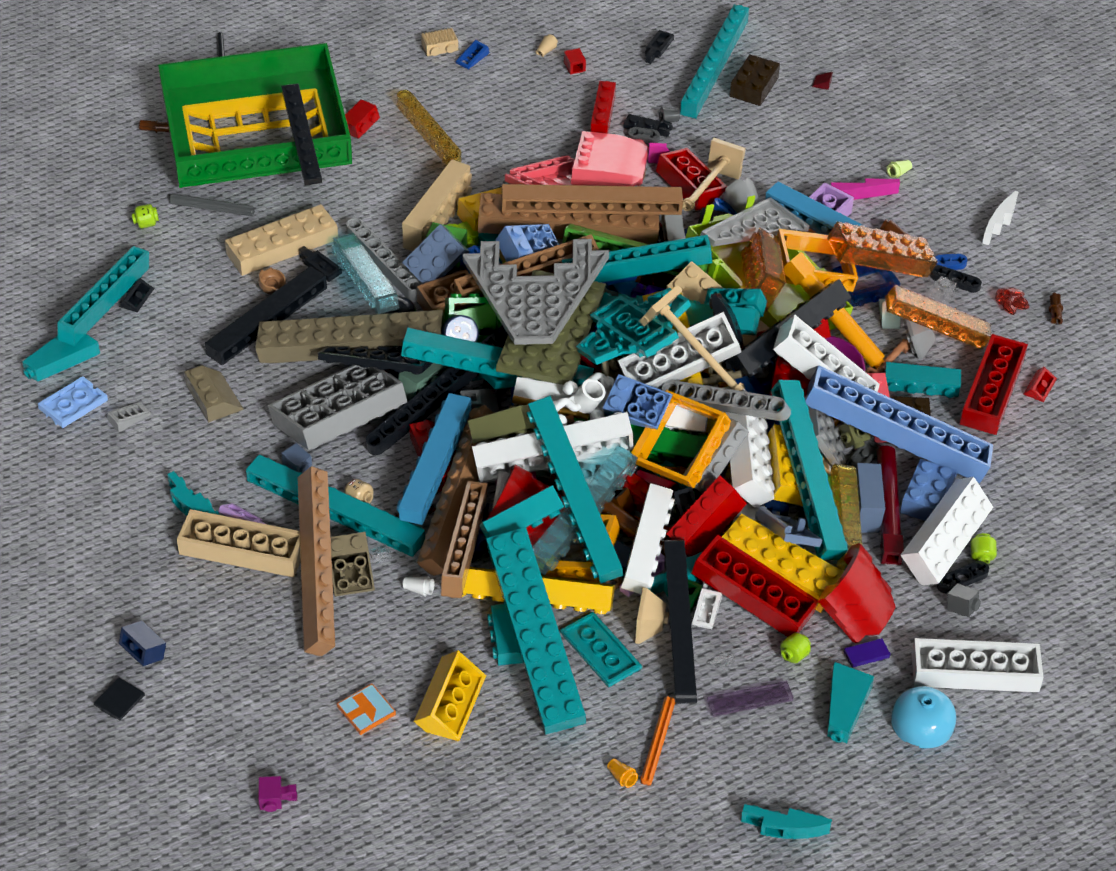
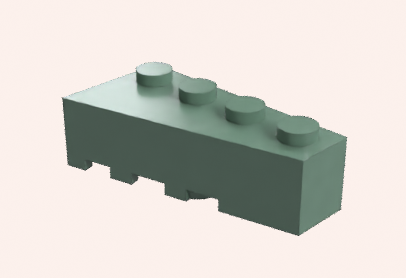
(416, 383)

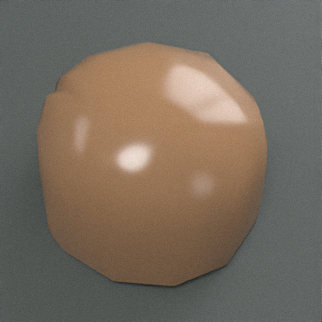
(271, 280)

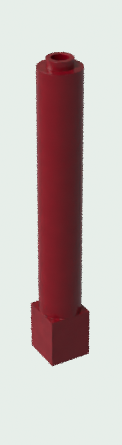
(891, 538)

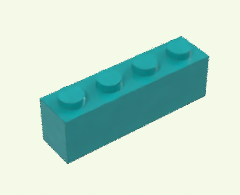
(923, 379)
(524, 514)

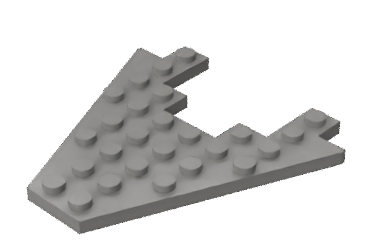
(535, 306)

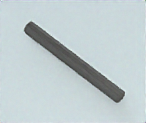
(212, 205)

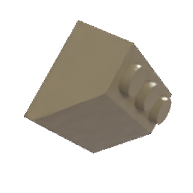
(211, 393)

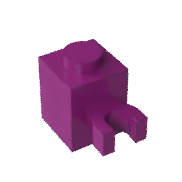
(272, 793)

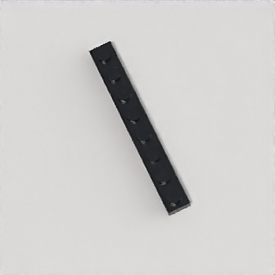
(301, 134)

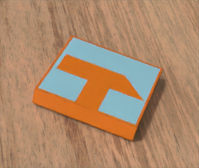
(366, 709)

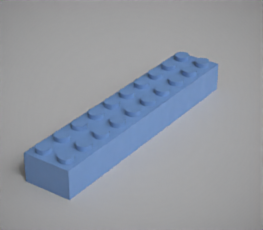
(898, 424)

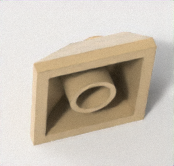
(651, 616)

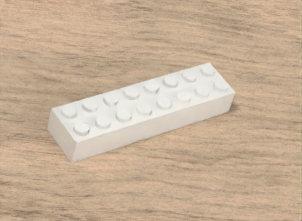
(587, 438)

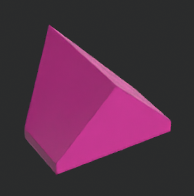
(655, 150)

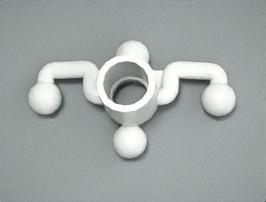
(586, 397)

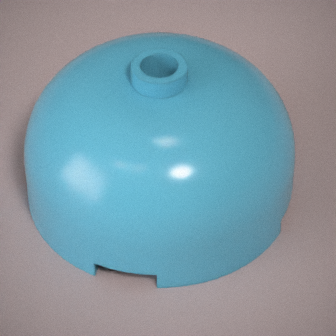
(924, 717)

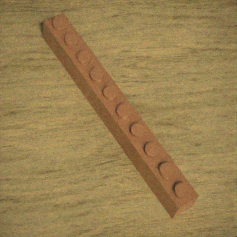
(591, 199)
(442, 526)
(316, 562)

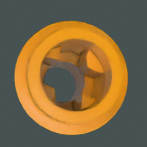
(622, 773)

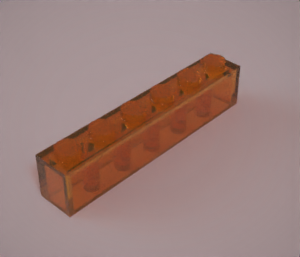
(938, 317)

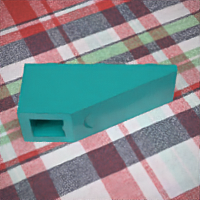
(741, 297)

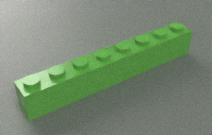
(610, 242)

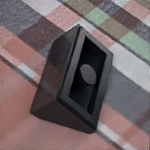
(137, 296)

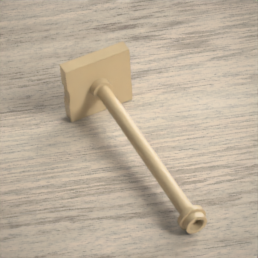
(723, 159)
(662, 307)

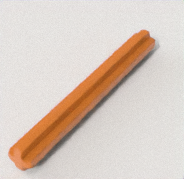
(657, 740)

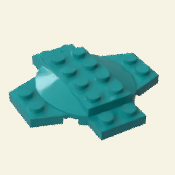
(622, 333)

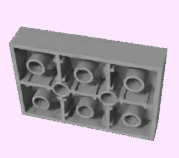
(337, 404)

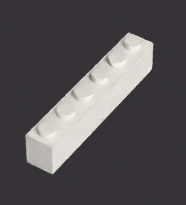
(647, 539)

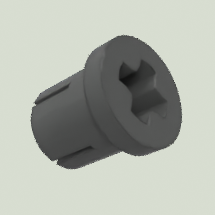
(670, 115)

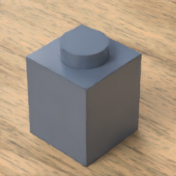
(296, 458)

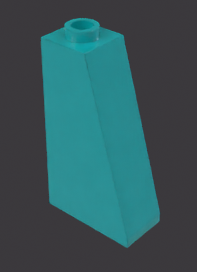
(59, 356)
(847, 698)

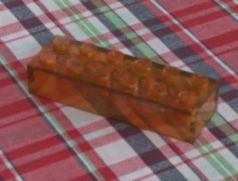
(882, 249)
(764, 265)

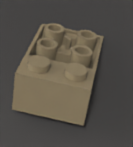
(351, 564)

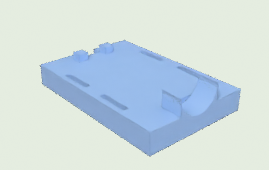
(72, 402)

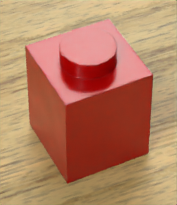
(574, 61)

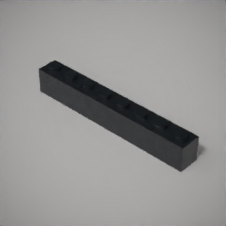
(275, 307)
(812, 311)

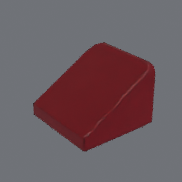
(823, 80)

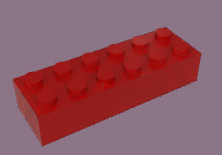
(993, 384)
(754, 586)

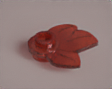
(1011, 299)

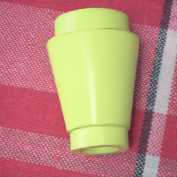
(898, 168)

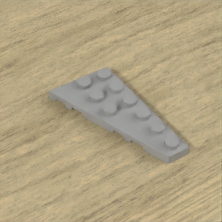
(740, 227)

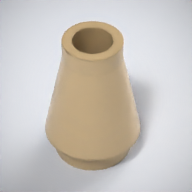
(547, 44)

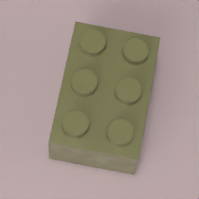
(501, 425)

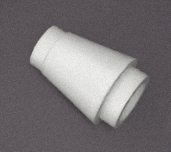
(420, 585)

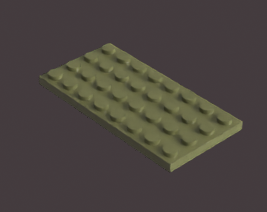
(559, 360)

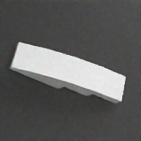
(1001, 216)
(707, 607)

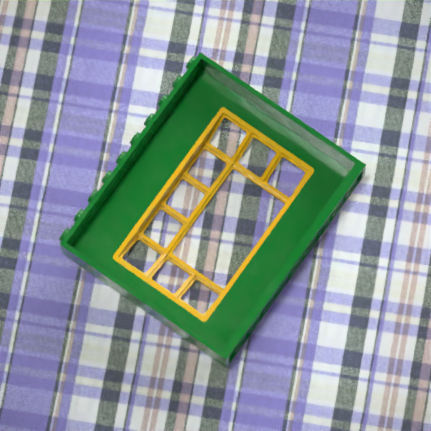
(244, 87)

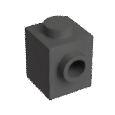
(963, 600)

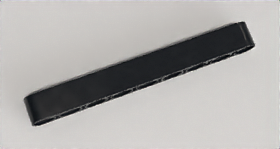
(680, 622)

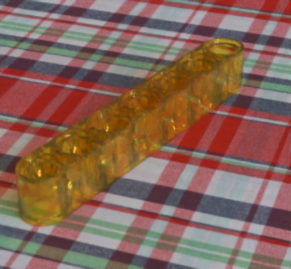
(428, 127)
(847, 502)

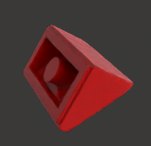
(1040, 384)

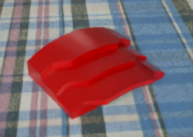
(519, 487)
(861, 597)

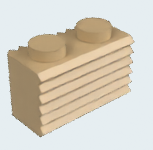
(439, 42)

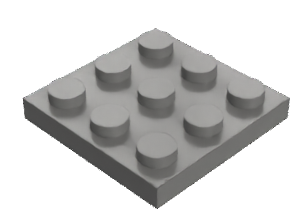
(828, 437)

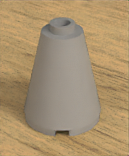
(738, 192)

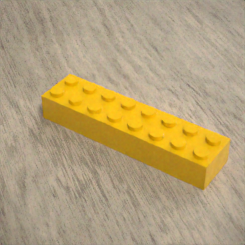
(560, 591)

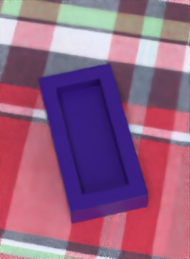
(867, 653)

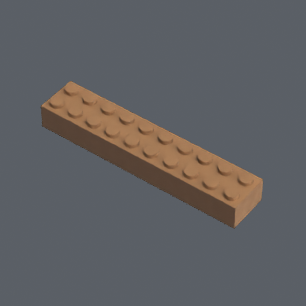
(635, 227)

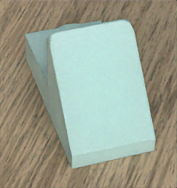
(888, 320)

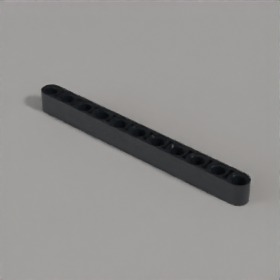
(424, 402)

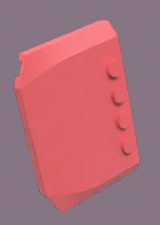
(609, 160)
(548, 172)

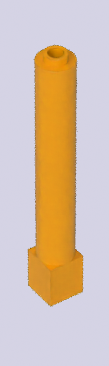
(801, 272)

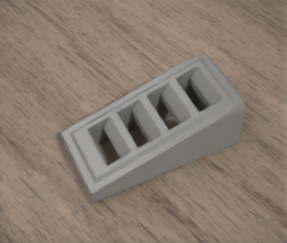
(121, 424)

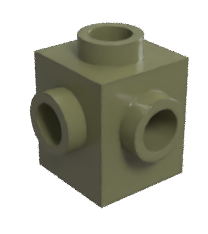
(853, 436)

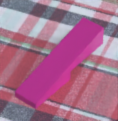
(870, 188)

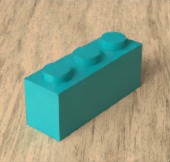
(506, 647)

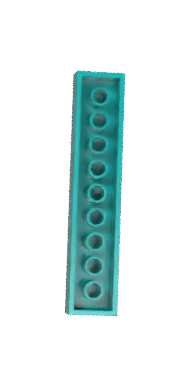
(536, 631)

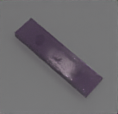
(750, 698)

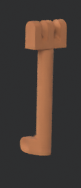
(902, 346)

